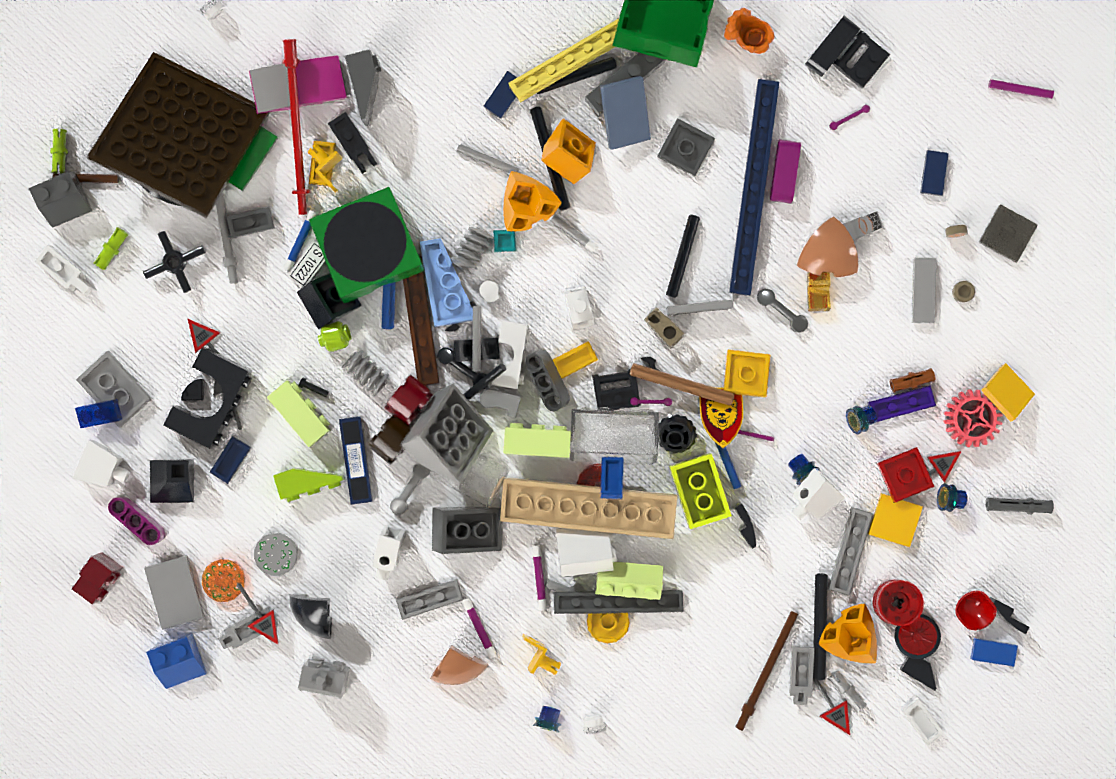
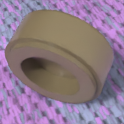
(956, 231)
(963, 291)

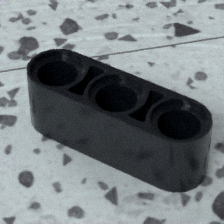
(832, 46)

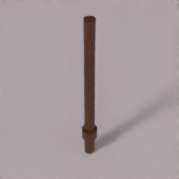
(749, 708)

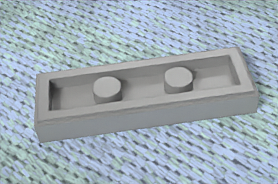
(924, 290)
(699, 307)
(429, 599)

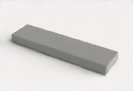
(850, 551)

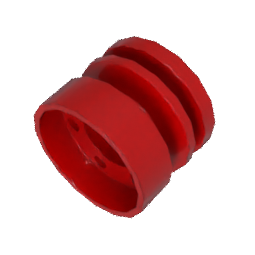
(908, 608)

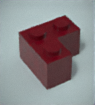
(96, 577)

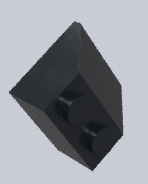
(324, 301)

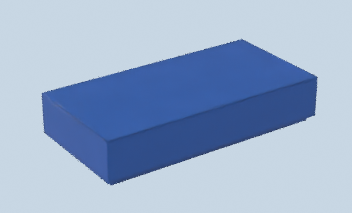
(612, 478)
(994, 652)

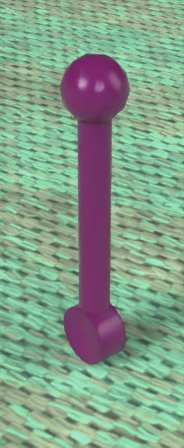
(834, 125)
(666, 401)
(756, 435)

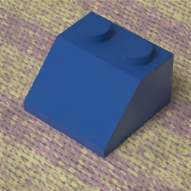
(176, 661)

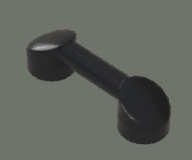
(446, 356)

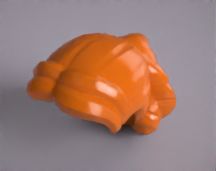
(749, 31)

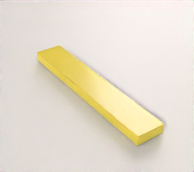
(564, 62)

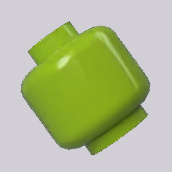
(334, 336)

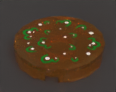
(221, 580)

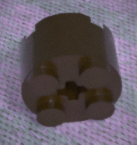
(388, 442)

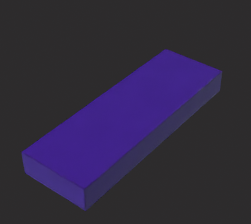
(903, 403)

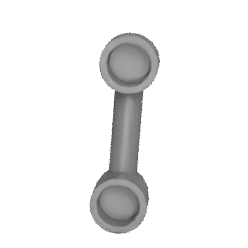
(399, 504)

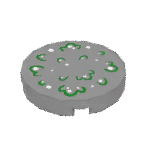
(275, 554)

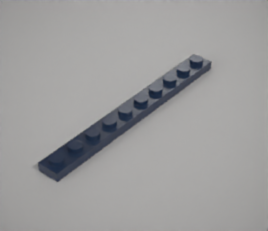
(754, 187)

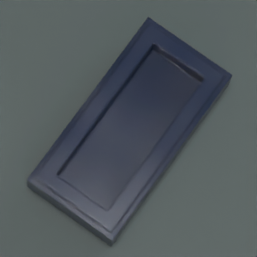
(501, 97)
(934, 173)
(230, 459)

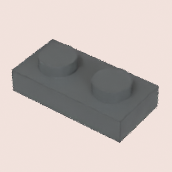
(250, 222)

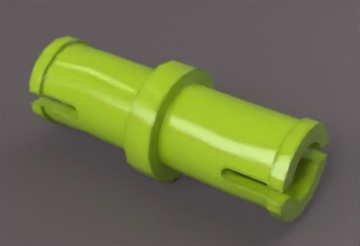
(59, 151)
(110, 248)

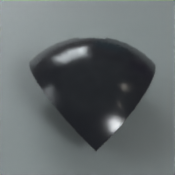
(312, 614)

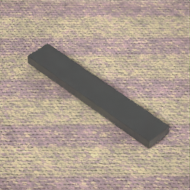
(590, 603)

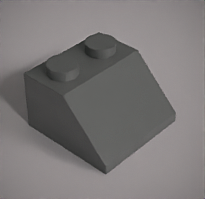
(60, 199)

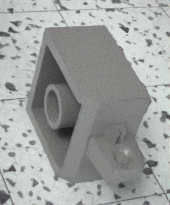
(324, 677)

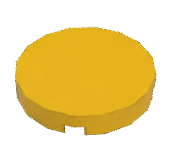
(608, 626)

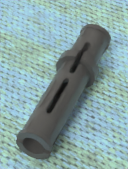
(1019, 505)

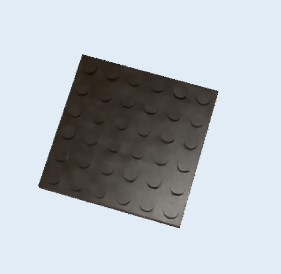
(178, 134)

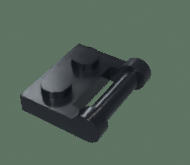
(866, 65)
(618, 397)

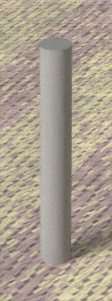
(486, 159)
(476, 352)

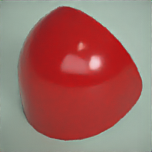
(975, 610)

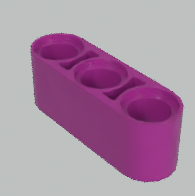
(785, 171)
(126, 516)

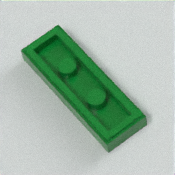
(253, 158)

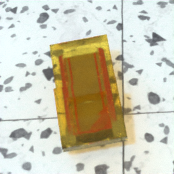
(818, 292)

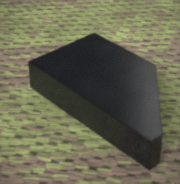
(919, 670)

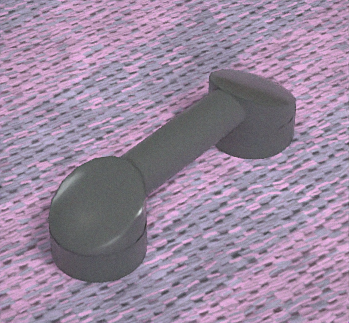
(767, 297)

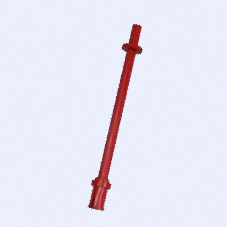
(291, 63)

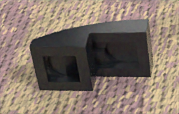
(464, 348)
(746, 530)
(1006, 612)

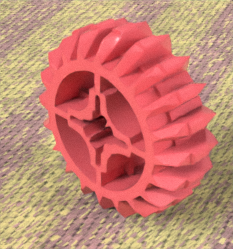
(968, 425)

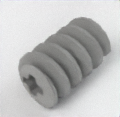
(471, 249)
(366, 372)

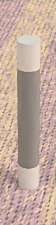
(573, 233)

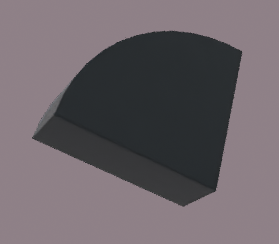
(194, 391)

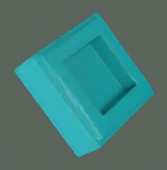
(504, 241)

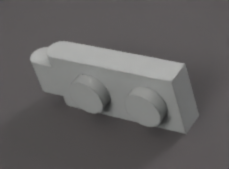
(239, 633)
(801, 674)

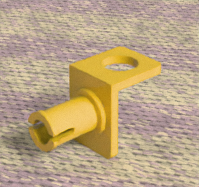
(325, 161)
(540, 658)

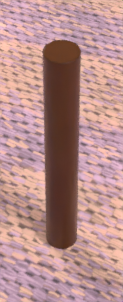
(95, 178)

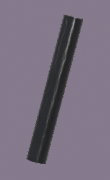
(485, 381)

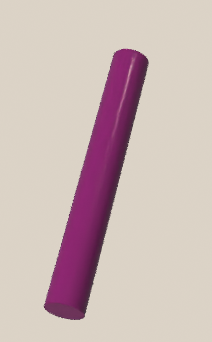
(1023, 89)

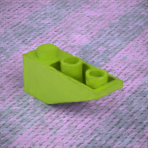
(300, 480)

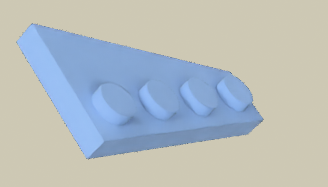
(444, 287)

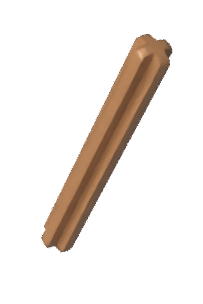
(681, 384)

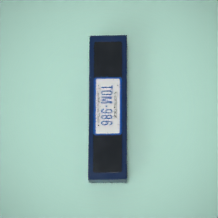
(355, 460)

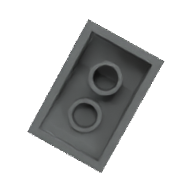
(364, 76)
(466, 529)

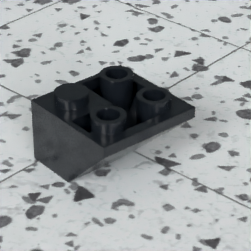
(172, 481)

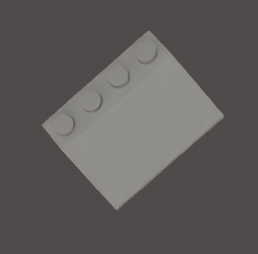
(448, 435)

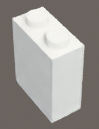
(584, 551)

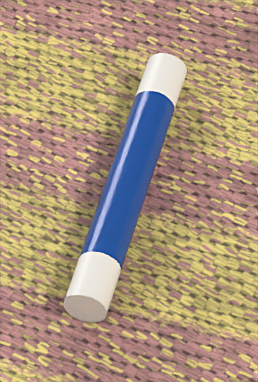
(299, 242)

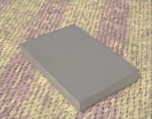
(110, 380)
(174, 592)

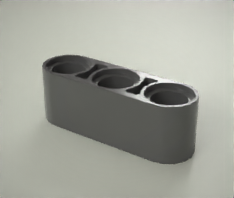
(548, 369)

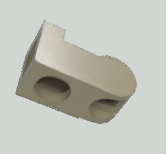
(664, 328)

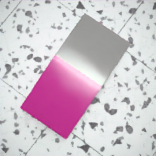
(317, 82)

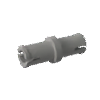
(847, 691)

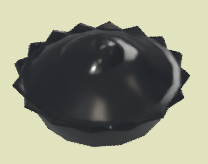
(676, 433)

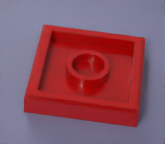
(905, 475)

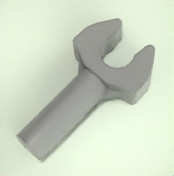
(562, 588)

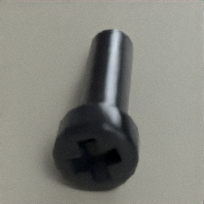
(303, 383)

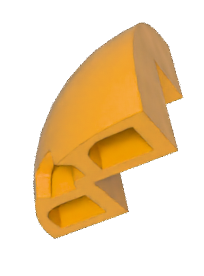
(527, 202)
(851, 636)

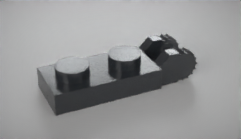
(351, 140)

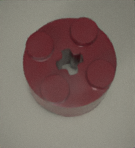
(408, 399)

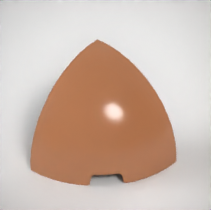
(830, 251)
(458, 668)

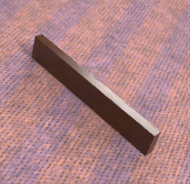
(421, 329)

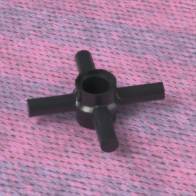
(170, 253)

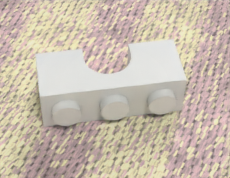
(515, 336)

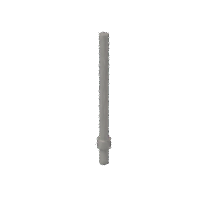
(230, 261)

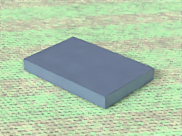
(625, 112)

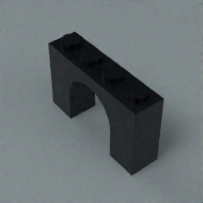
(232, 379)

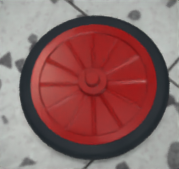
(919, 638)

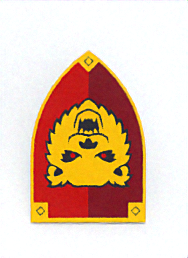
(721, 420)

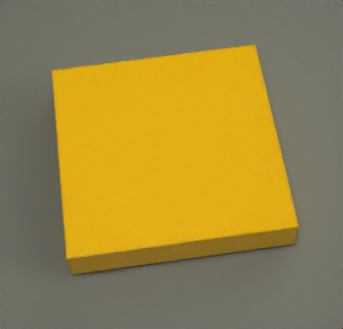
(746, 373)
(1008, 392)
(895, 520)

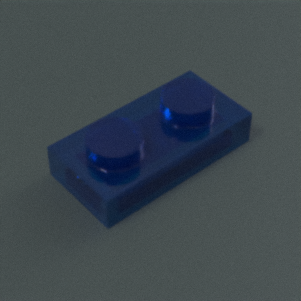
(98, 413)

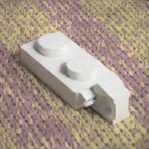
(62, 270)

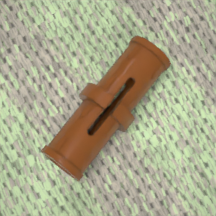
(912, 380)

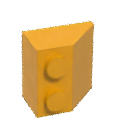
(569, 152)

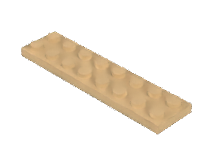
(583, 509)

